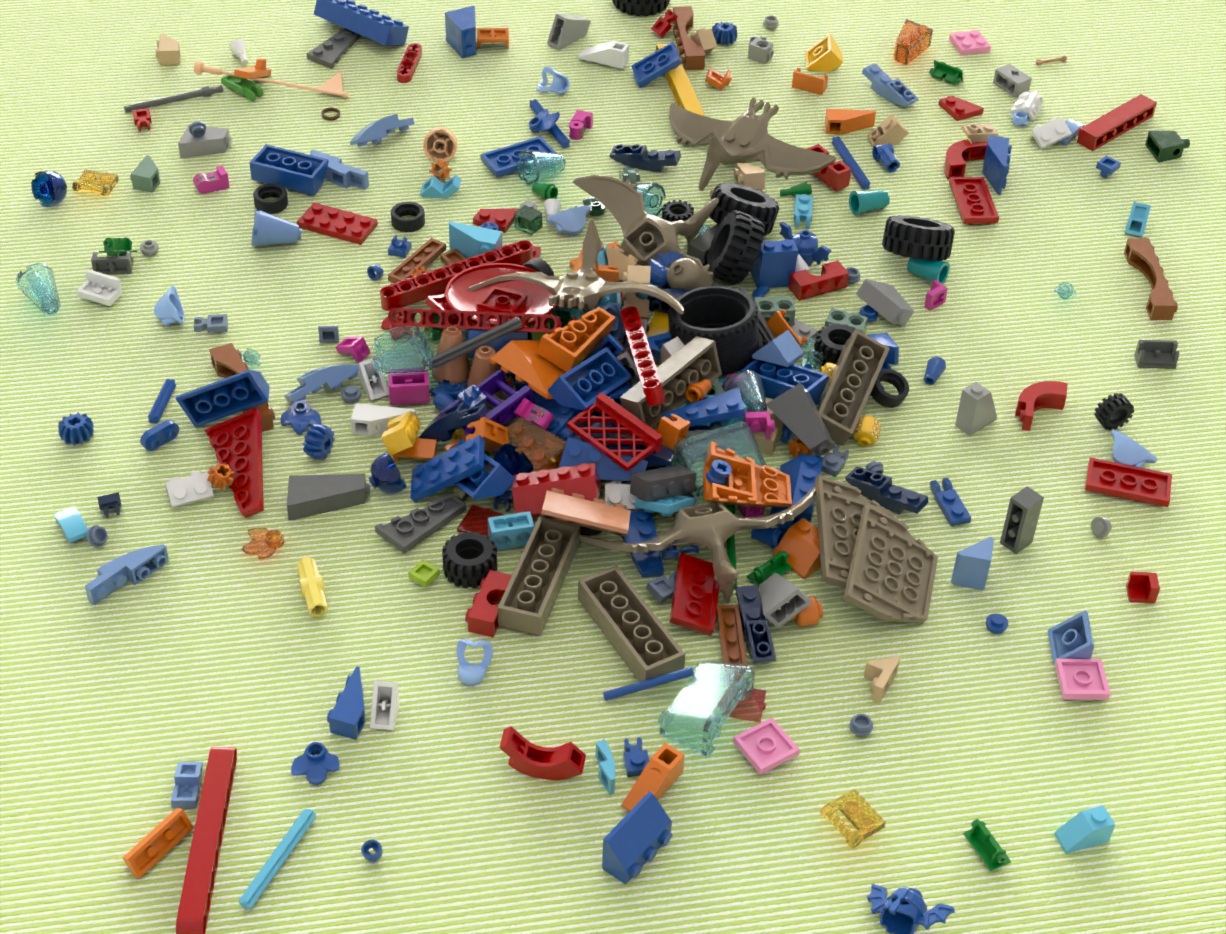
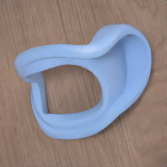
(559, 84)
(470, 673)

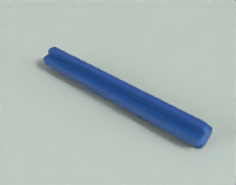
(555, 131)
(851, 162)

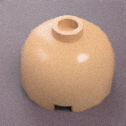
(440, 144)

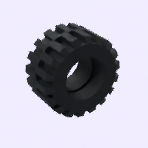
(831, 341)
(469, 558)

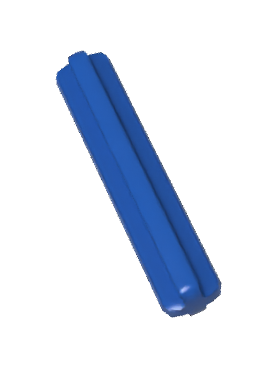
(161, 401)

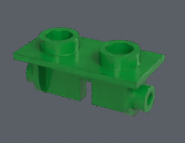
(953, 74)
(117, 246)
(776, 564)
(986, 846)

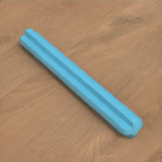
(277, 859)

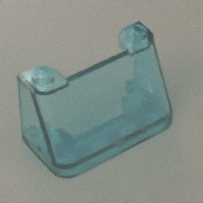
(402, 351)
(693, 450)
(706, 704)

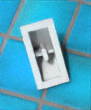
(372, 381)
(384, 705)

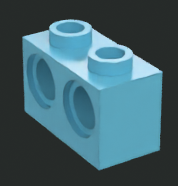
(510, 530)

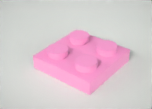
(969, 42)
(1082, 679)
(766, 746)

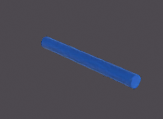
(649, 683)

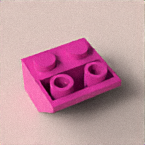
(409, 388)

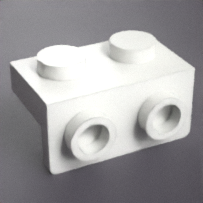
(1028, 103)
(1050, 133)
(100, 288)
(189, 489)
(620, 493)

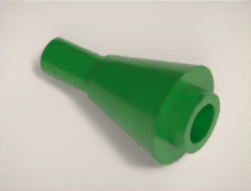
(802, 188)

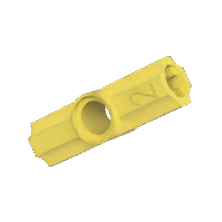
(312, 587)

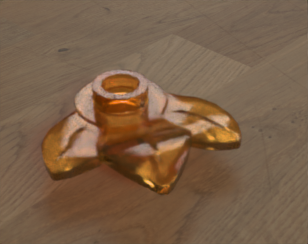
(263, 542)

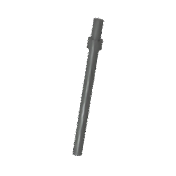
(205, 91)

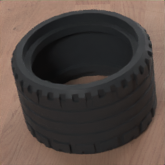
(721, 316)

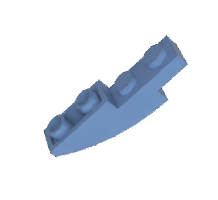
(887, 88)
(379, 129)
(343, 174)
(328, 376)
(128, 567)

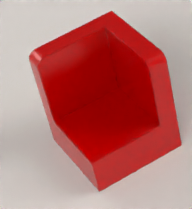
(1142, 587)

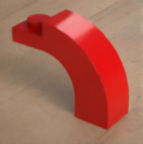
(959, 154)
(1038, 396)
(542, 762)

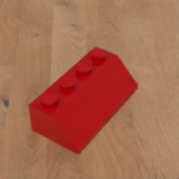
(531, 488)

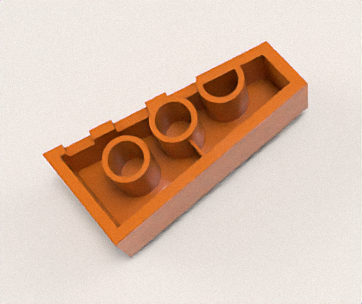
(574, 342)

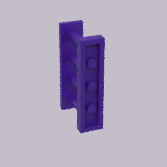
(503, 411)

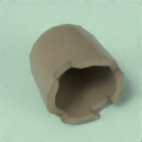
(687, 275)

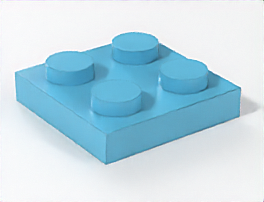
(665, 506)

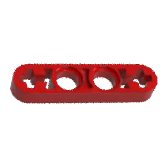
(409, 63)

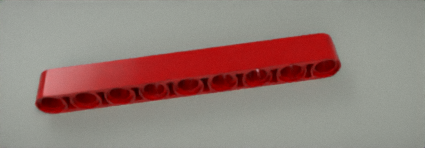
(435, 281)
(446, 316)
(642, 356)
(206, 841)

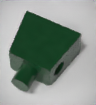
(1166, 144)

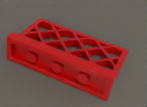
(626, 424)

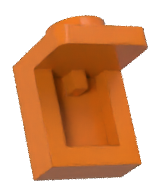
(718, 80)

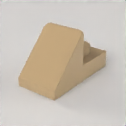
(881, 674)

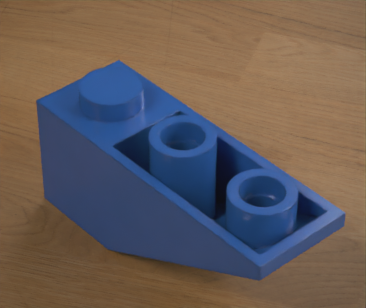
(348, 714)

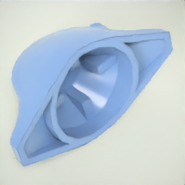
(570, 221)
(169, 308)
(1130, 452)

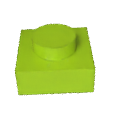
(424, 573)

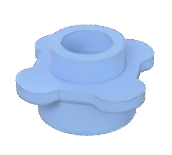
(1020, 118)

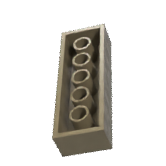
(687, 366)
(851, 385)
(539, 576)
(630, 624)

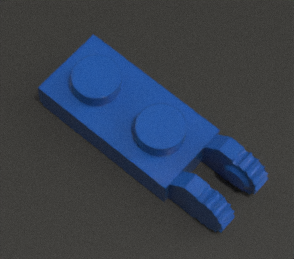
(950, 503)

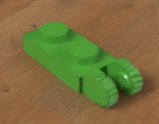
(243, 86)

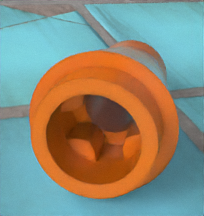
(697, 391)

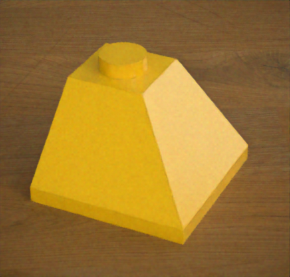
(824, 55)

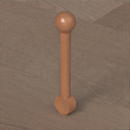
(1039, 62)

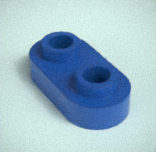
(159, 435)

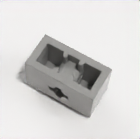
(1012, 80)

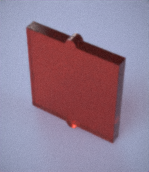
(477, 520)
(751, 708)

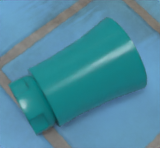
(868, 200)
(929, 269)

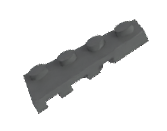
(332, 49)
(420, 523)

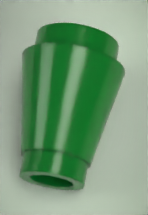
(544, 190)

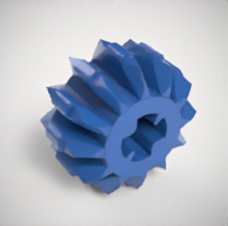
(724, 33)
(76, 428)
(318, 441)

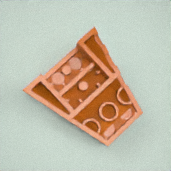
(527, 365)
(747, 483)

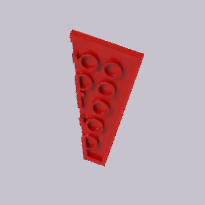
(240, 446)

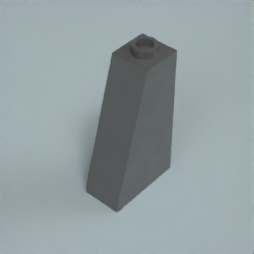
(801, 416)
(324, 493)

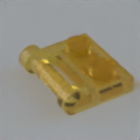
(95, 182)
(858, 812)

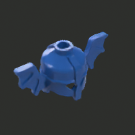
(807, 245)
(659, 269)
(905, 910)

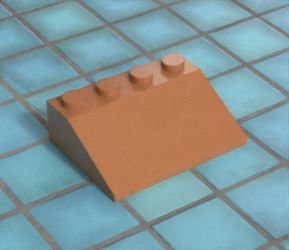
(586, 513)

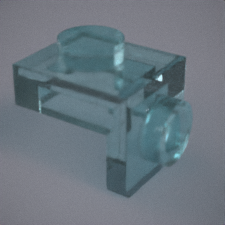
(810, 356)

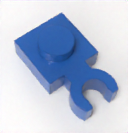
(635, 758)

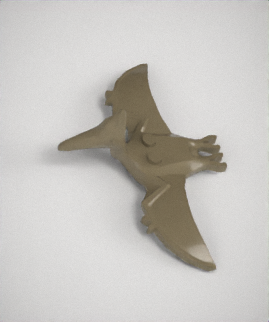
(744, 142)
(643, 233)
(584, 287)
(709, 526)

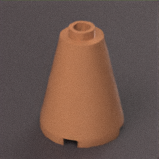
(481, 367)
(457, 369)

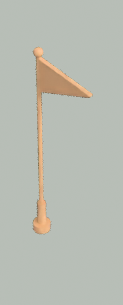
(332, 86)

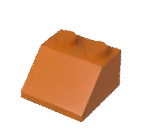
(802, 547)

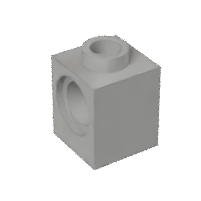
(760, 50)

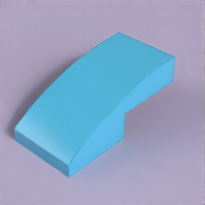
(71, 524)
(606, 766)

